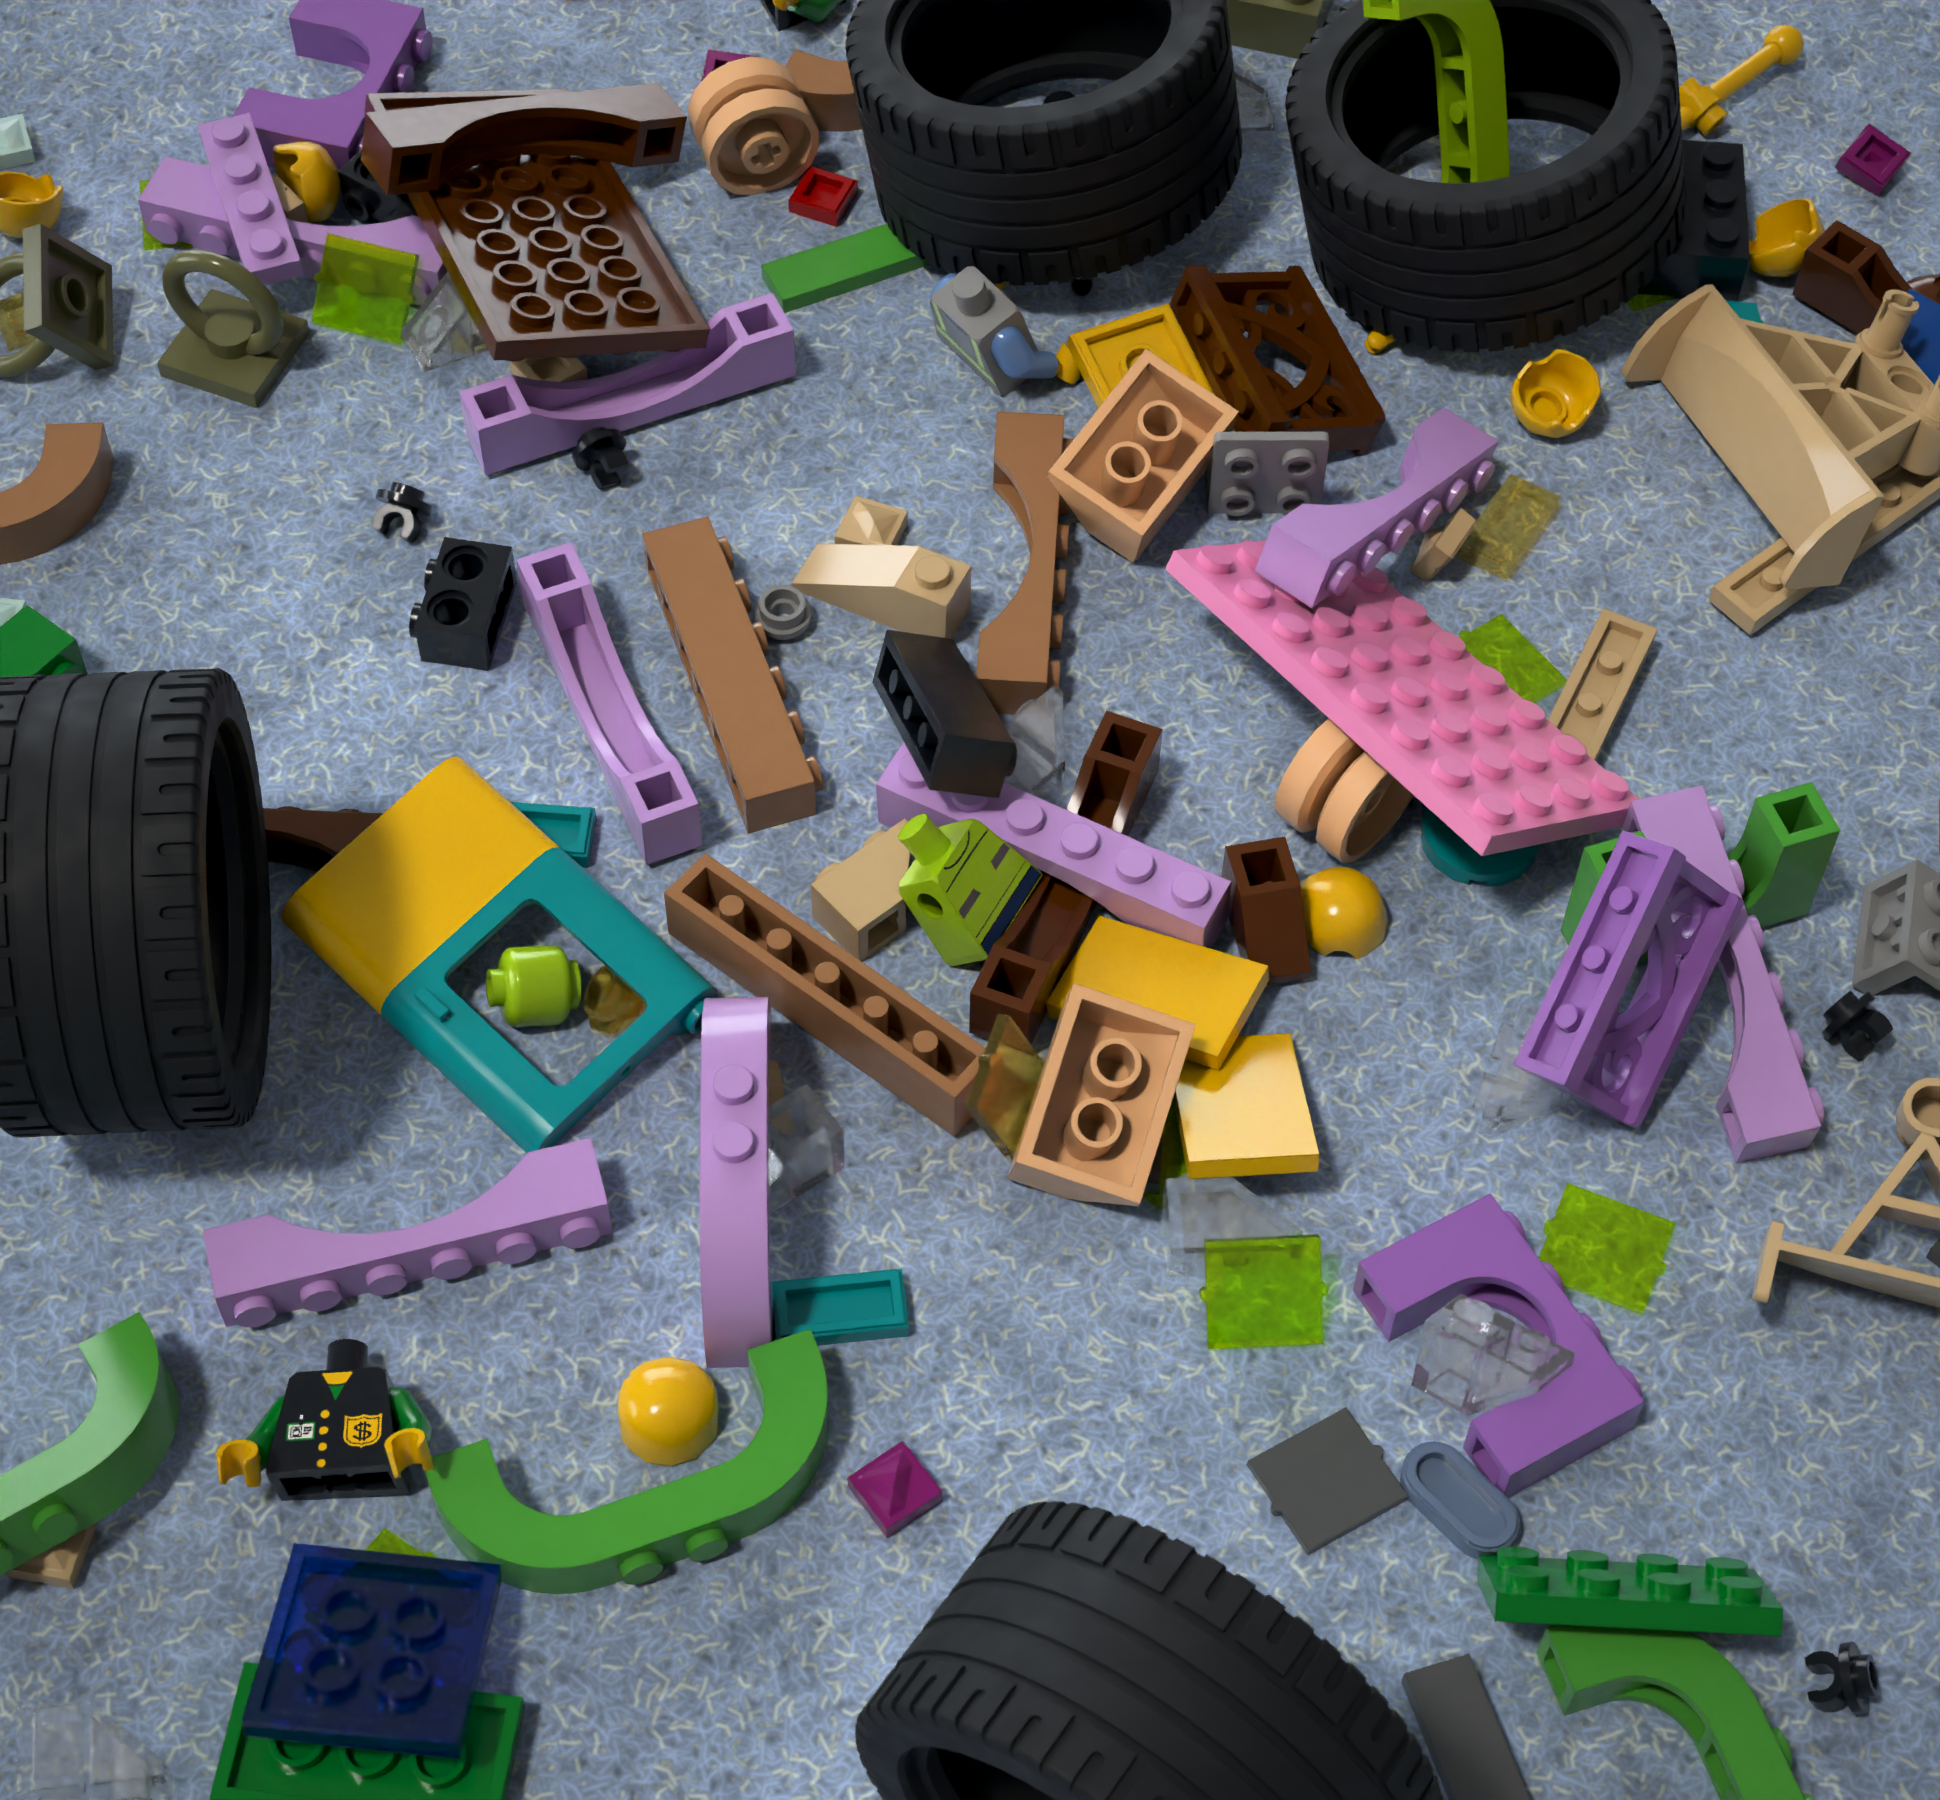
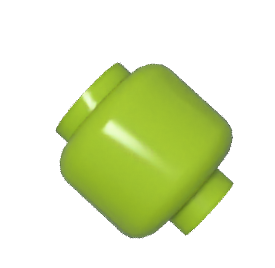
(534, 986)

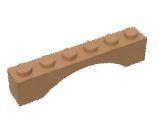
(1017, 643)

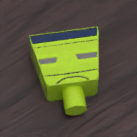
(963, 885)

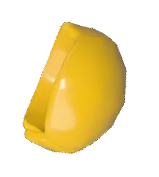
(310, 175)
(28, 202)
(1783, 237)
(1555, 394)
(1343, 912)
(668, 1411)

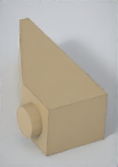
(890, 585)

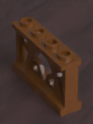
(1222, 306)

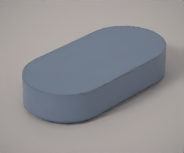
(1459, 1499)

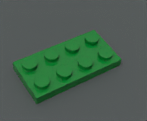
(1637, 1595)
(307, 1771)

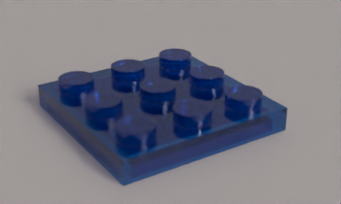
(374, 1651)

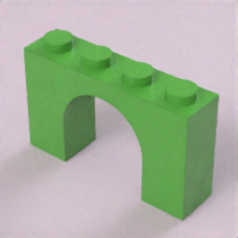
(1779, 856)

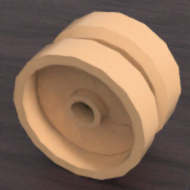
(753, 126)
(1340, 794)

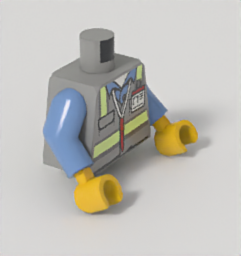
(992, 334)

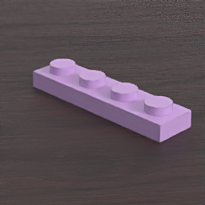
(250, 199)

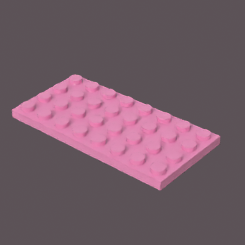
(1415, 703)

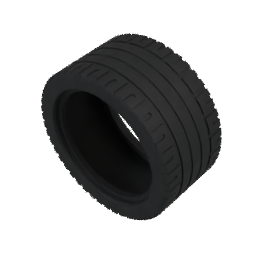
(1057, 182)
(1508, 253)
(131, 904)
(1126, 1671)

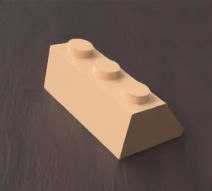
(1140, 454)
(1101, 1099)

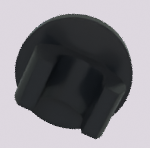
(602, 454)
(401, 502)
(1852, 1020)
(1853, 1679)

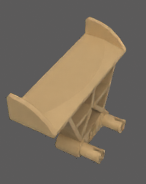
(1799, 417)
(1919, 1131)

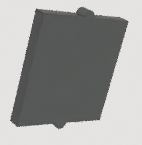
(1327, 1481)

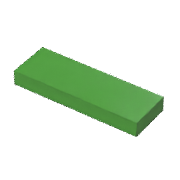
(838, 267)

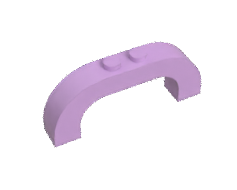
(735, 1179)

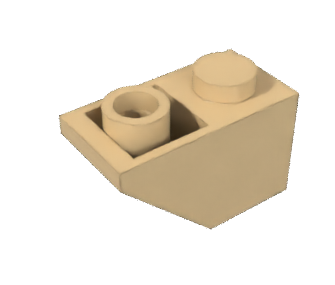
(861, 896)

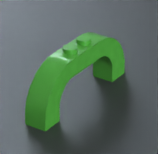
(104, 1457)
(657, 1526)
(1686, 1682)

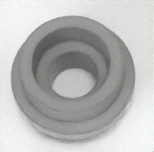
(783, 600)

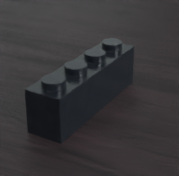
(943, 715)

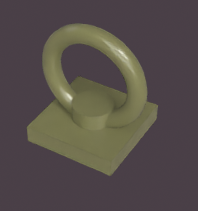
(64, 302)
(227, 341)

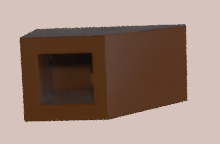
(1267, 908)

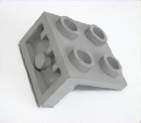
(1265, 471)
(1899, 930)

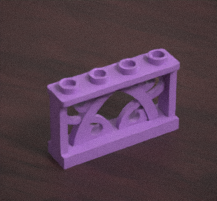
(1577, 1035)

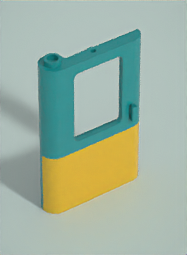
(437, 885)

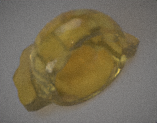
(610, 1002)

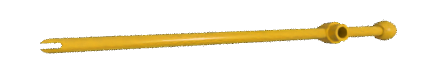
(1701, 104)

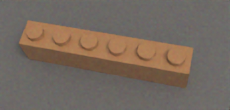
(731, 676)
(825, 991)

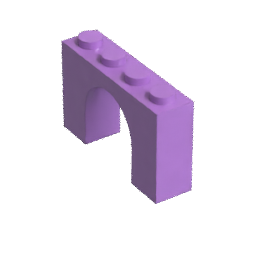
(371, 36)
(1488, 1260)

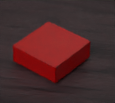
(823, 196)

